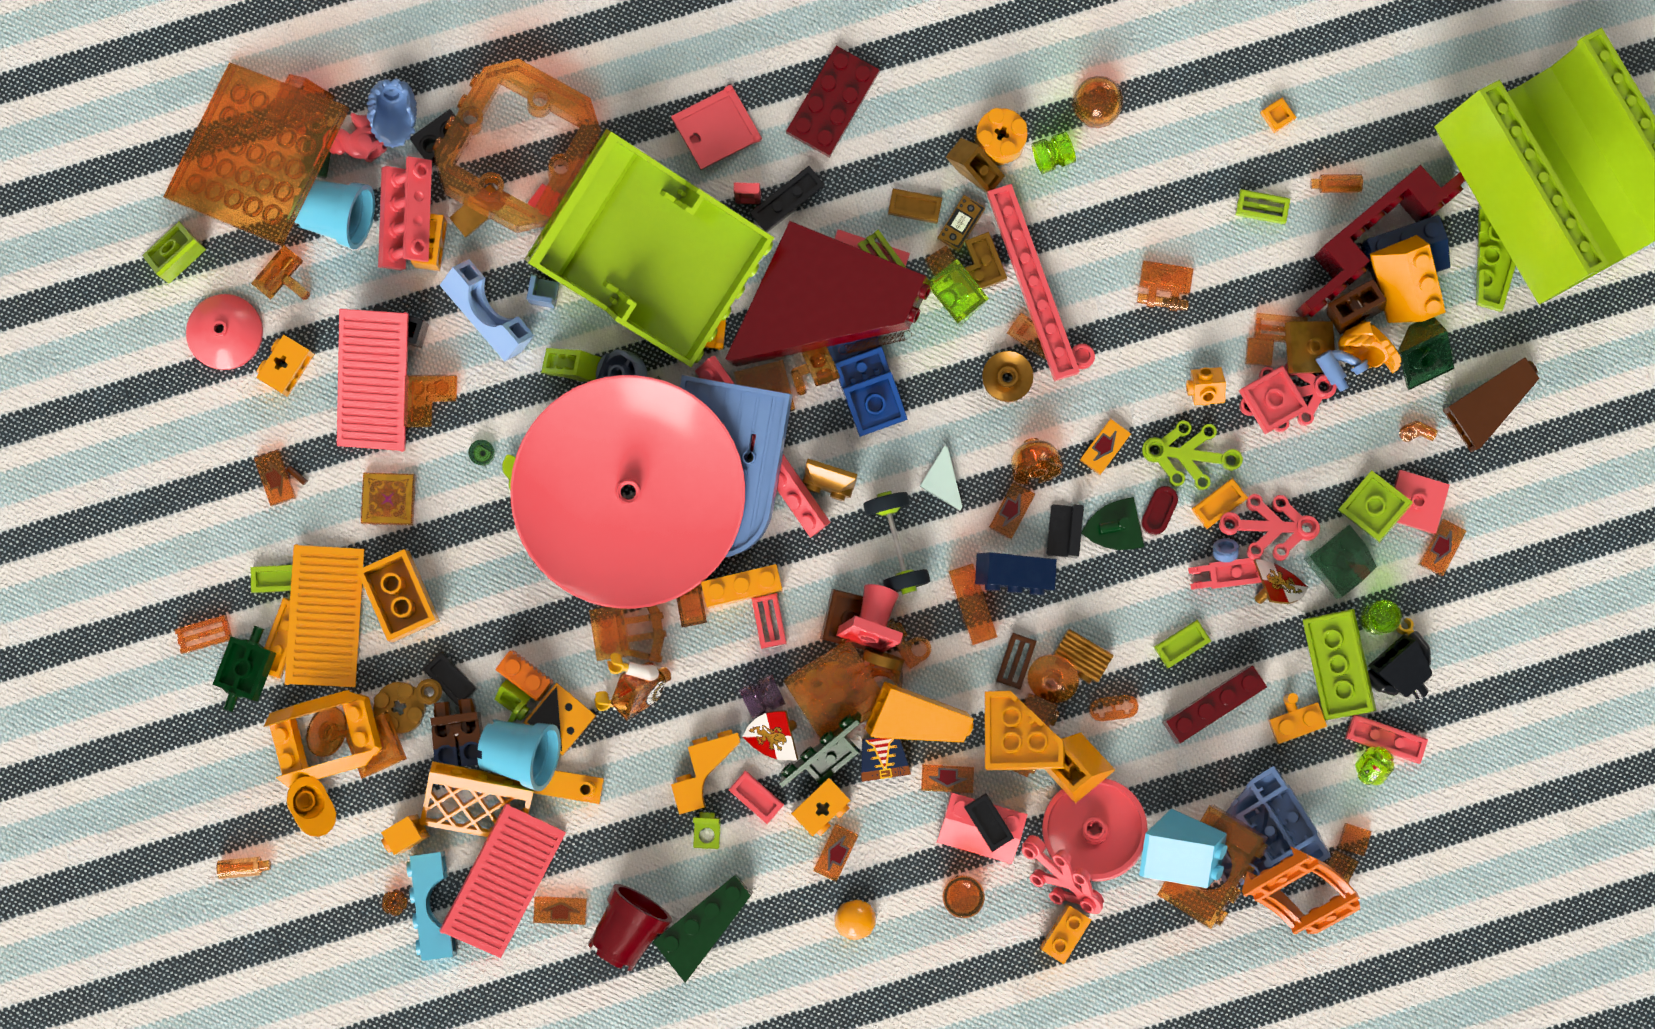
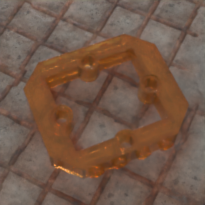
(530, 84)

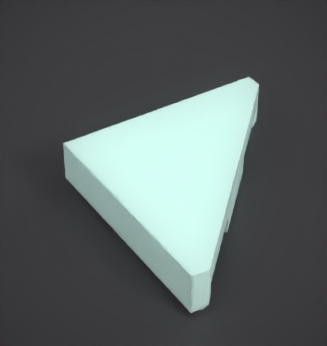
(941, 480)

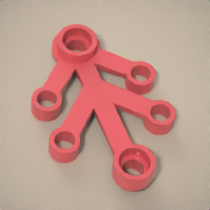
(1311, 389)
(1273, 526)
(1088, 898)

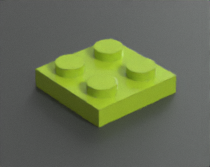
(1375, 506)

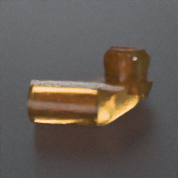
(1416, 429)

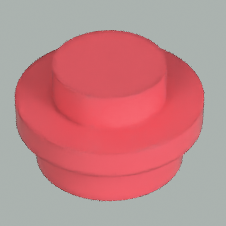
(1083, 355)

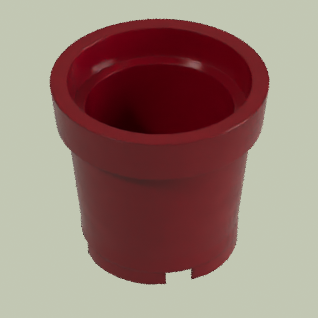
(628, 927)

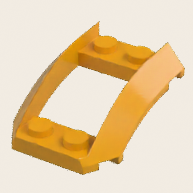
(290, 746)

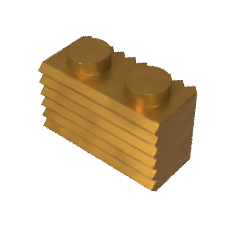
(1085, 655)

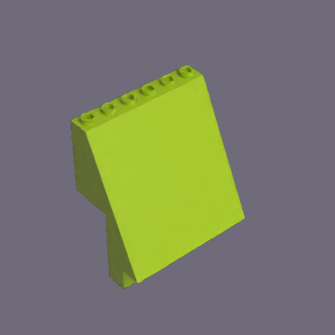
(649, 248)

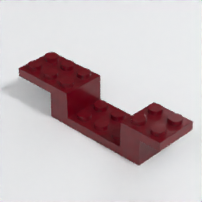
(1342, 257)

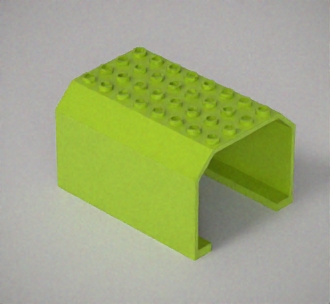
(1561, 165)

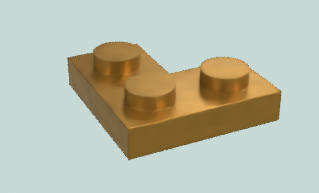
(986, 266)

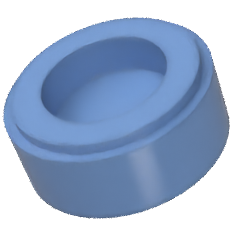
(1225, 550)

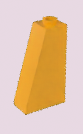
(916, 717)

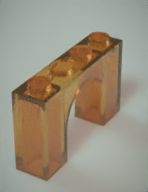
(1244, 847)

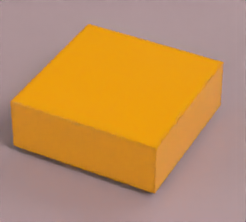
(1278, 115)

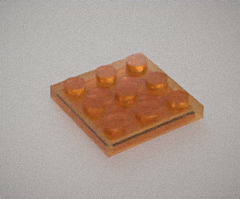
(834, 688)

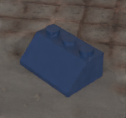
(1429, 230)

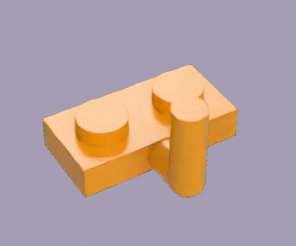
(1296, 721)

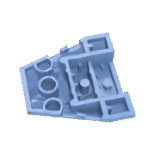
(1277, 813)

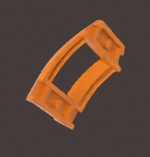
(1267, 891)

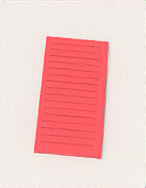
(372, 379)
(502, 881)

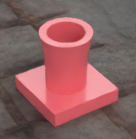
(871, 626)

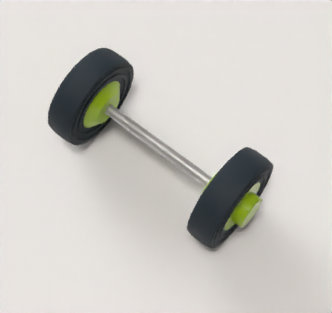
(888, 504)

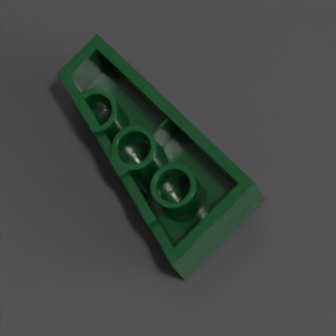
(696, 932)

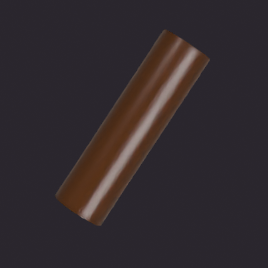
(297, 475)

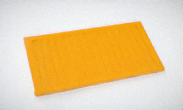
(324, 616)

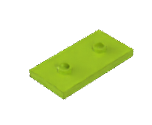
(1339, 664)

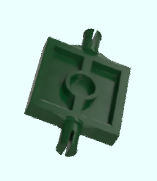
(244, 668)

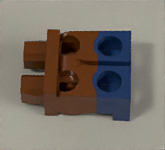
(451, 729)

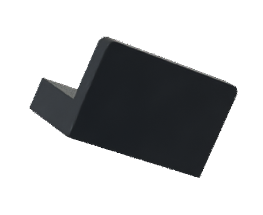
(1065, 530)

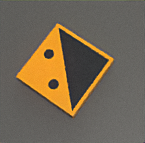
(563, 711)

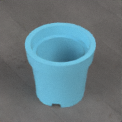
(339, 212)
(521, 752)

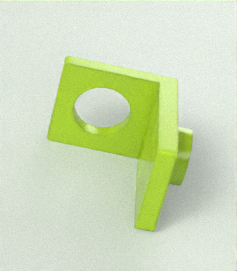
(706, 820)

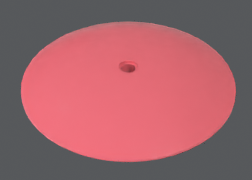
(614, 546)

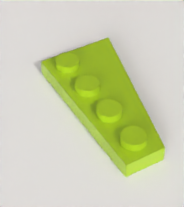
(1494, 267)

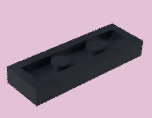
(787, 199)

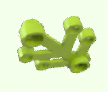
(1187, 454)

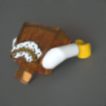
(636, 687)

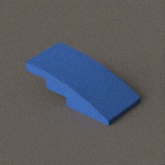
(868, 387)

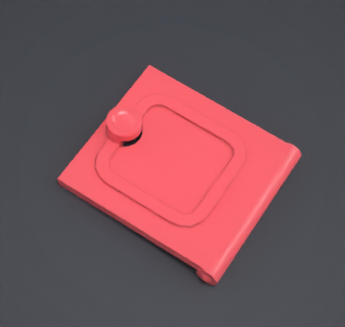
(720, 124)

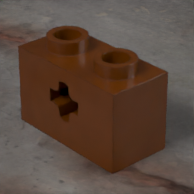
(1356, 306)

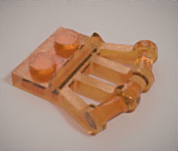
(611, 633)

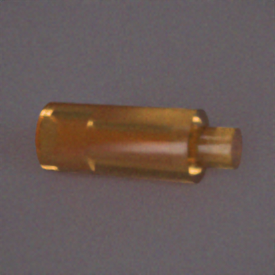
(1338, 183)
(242, 867)

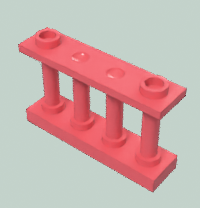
(405, 214)

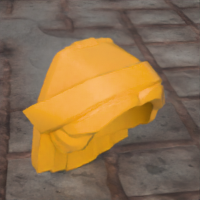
(1370, 343)

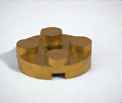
(406, 694)

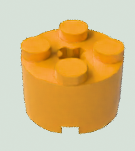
(1007, 123)

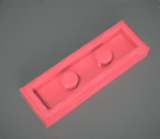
(1392, 739)

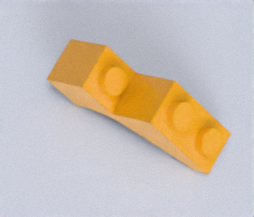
(705, 758)

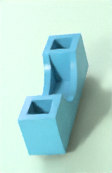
(426, 873)

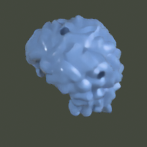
(392, 112)

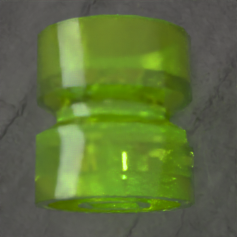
(1054, 152)
(1381, 617)

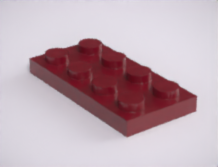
(832, 101)

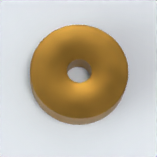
(883, 659)

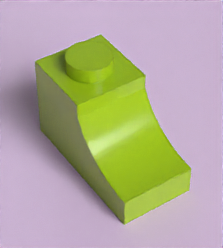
(570, 364)

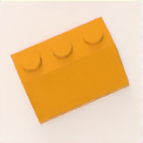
(1408, 281)

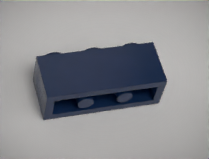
(1015, 573)

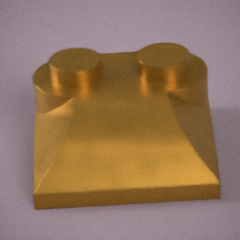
(829, 479)

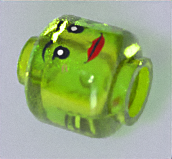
(1375, 766)

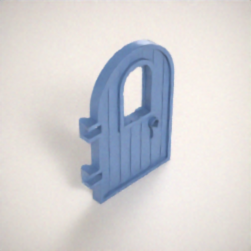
(746, 413)

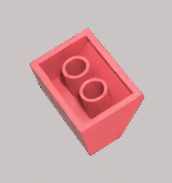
(960, 831)

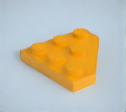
(1018, 736)

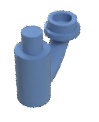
(1332, 369)

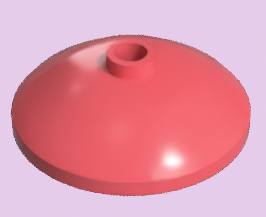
(235, 343)

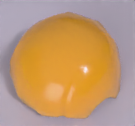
(855, 919)

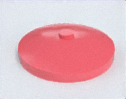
(1099, 831)

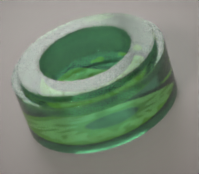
(481, 452)

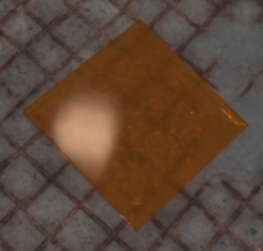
(256, 153)

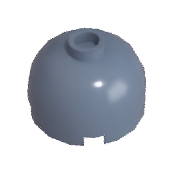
(621, 363)

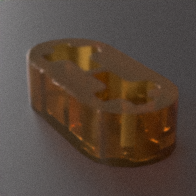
(1114, 714)

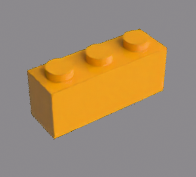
(741, 586)

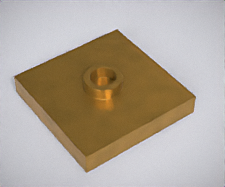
(1306, 342)

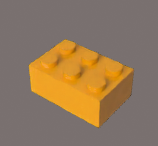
(398, 595)

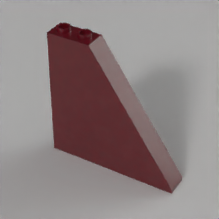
(824, 297)

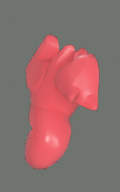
(360, 143)

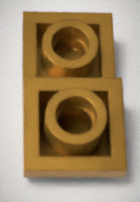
(469, 220)

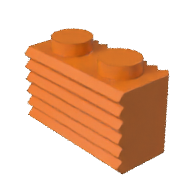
(524, 675)

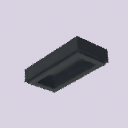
(450, 678)
(989, 822)

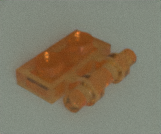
(1164, 278)

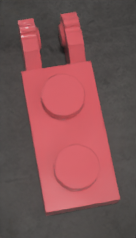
(1227, 574)

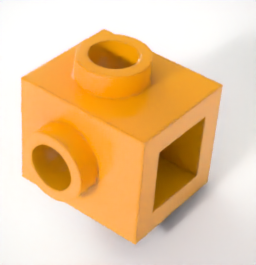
(1206, 386)

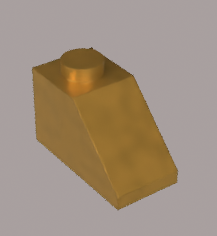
(975, 165)

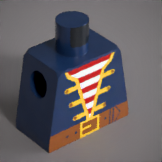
(883, 759)

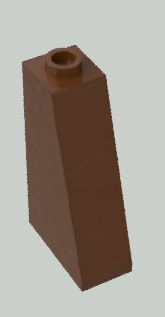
(1487, 406)

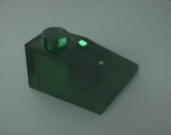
(1425, 352)

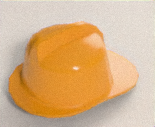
(311, 806)

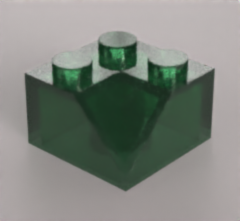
(1341, 561)

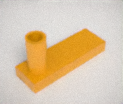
(574, 787)

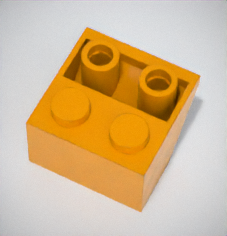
(1083, 767)

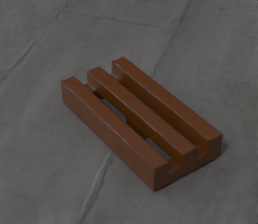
(1008, 681)

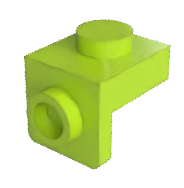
(514, 700)

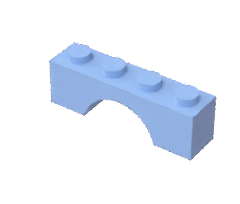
(466, 289)

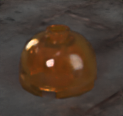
(1098, 101)
(1035, 460)

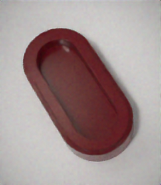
(1159, 510)

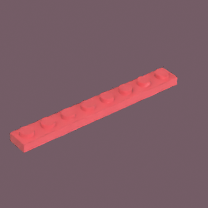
(1033, 282)
(789, 483)

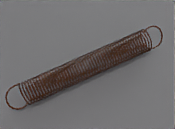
(899, 340)

